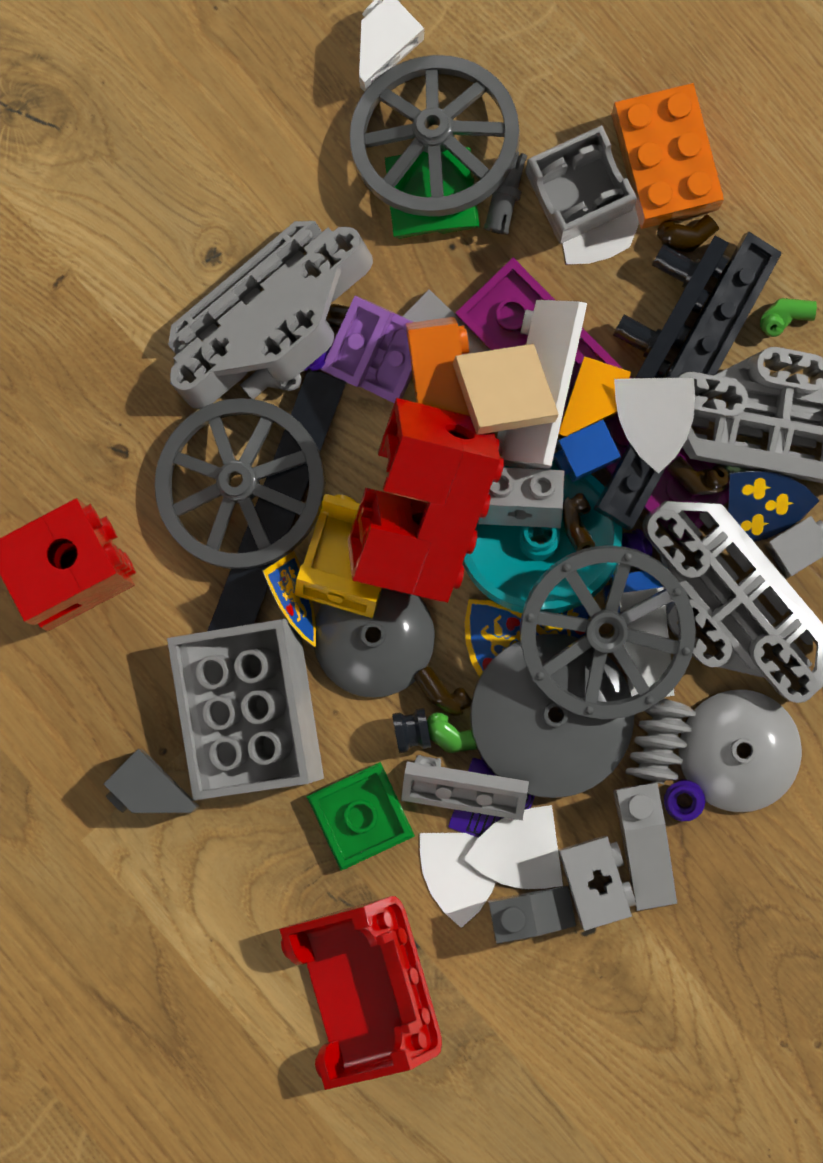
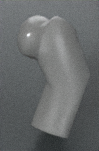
(261, 380)

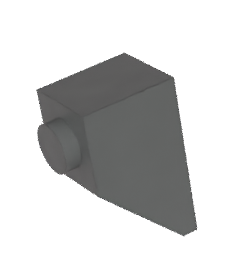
(146, 788)
(531, 914)

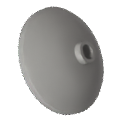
(712, 756)

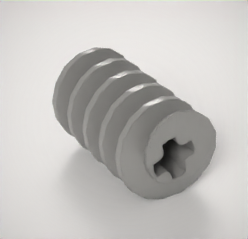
(661, 741)

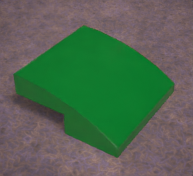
(417, 183)

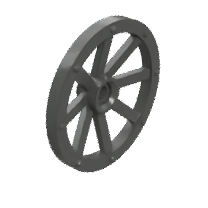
(436, 140)
(247, 490)
(612, 641)

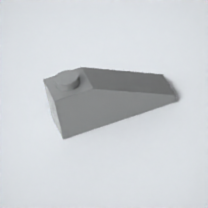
(646, 845)

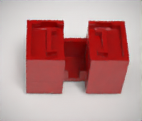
(414, 542)
(39, 571)

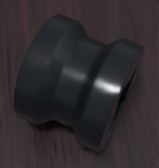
(411, 730)

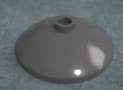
(381, 666)

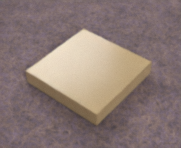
(505, 389)

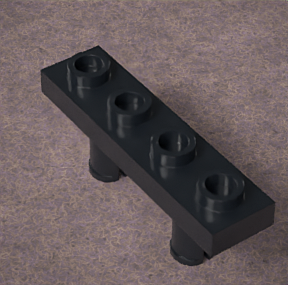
(694, 278)

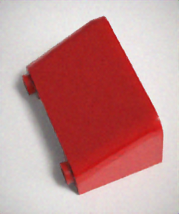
(366, 991)

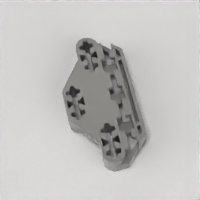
(272, 328)
(762, 403)
(733, 608)

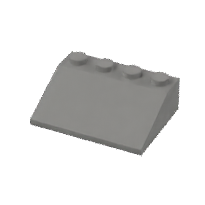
(245, 709)

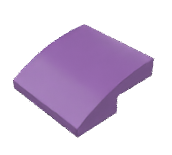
(372, 350)

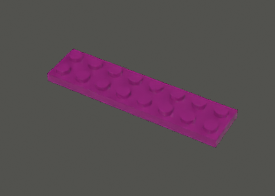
(496, 319)

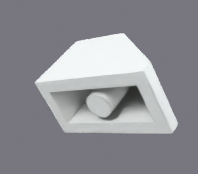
(386, 38)

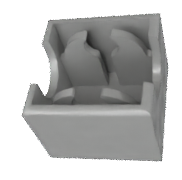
(580, 184)

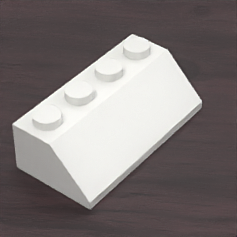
(555, 332)

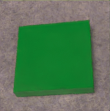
(360, 816)

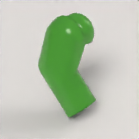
(783, 311)
(447, 736)

